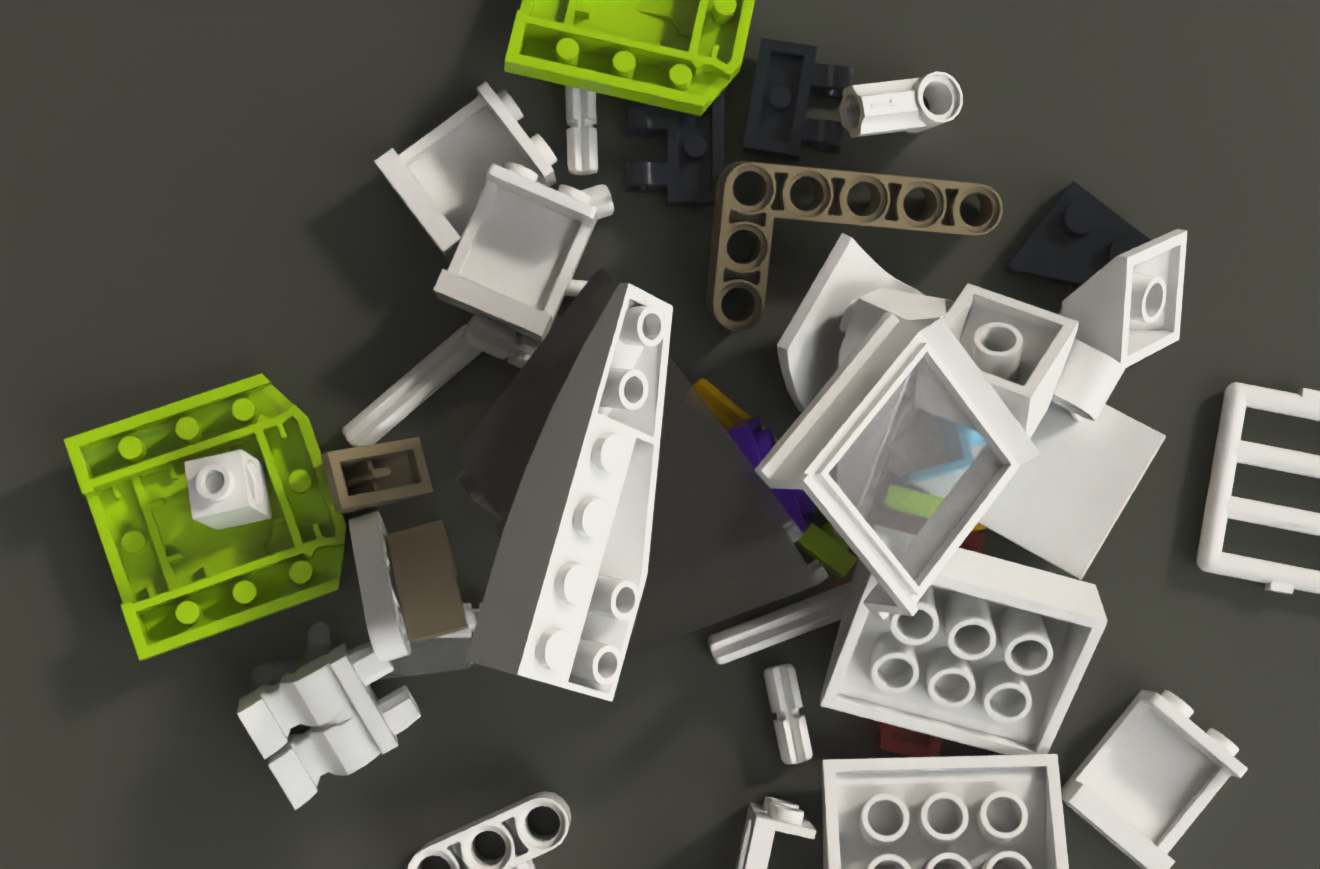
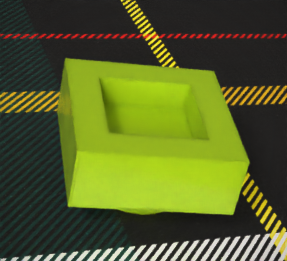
(827, 549)

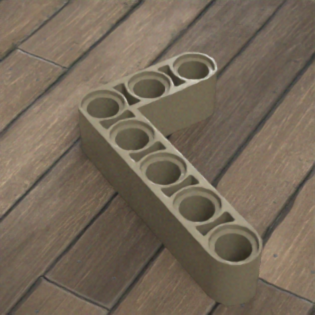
(829, 205)

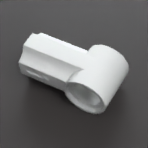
(900, 105)

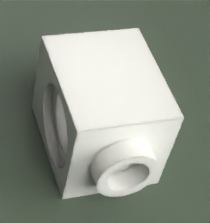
(227, 490)

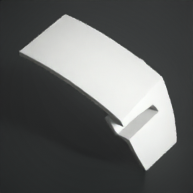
(1089, 451)

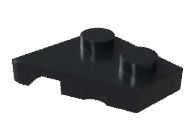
(1074, 240)

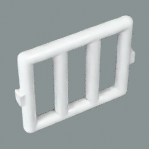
(1221, 505)

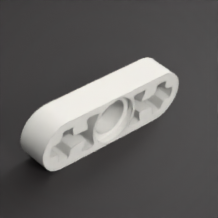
(378, 588)

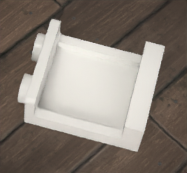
(447, 167)
(518, 251)
(1151, 777)

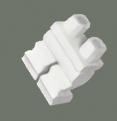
(343, 714)

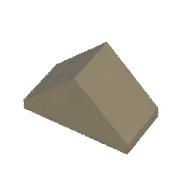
(376, 475)

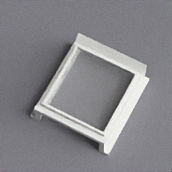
(902, 454)

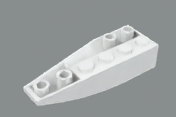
(584, 512)

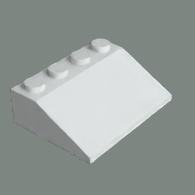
(978, 662)
(943, 813)

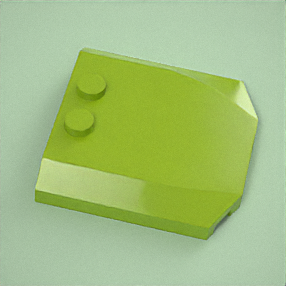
(633, 49)
(180, 575)

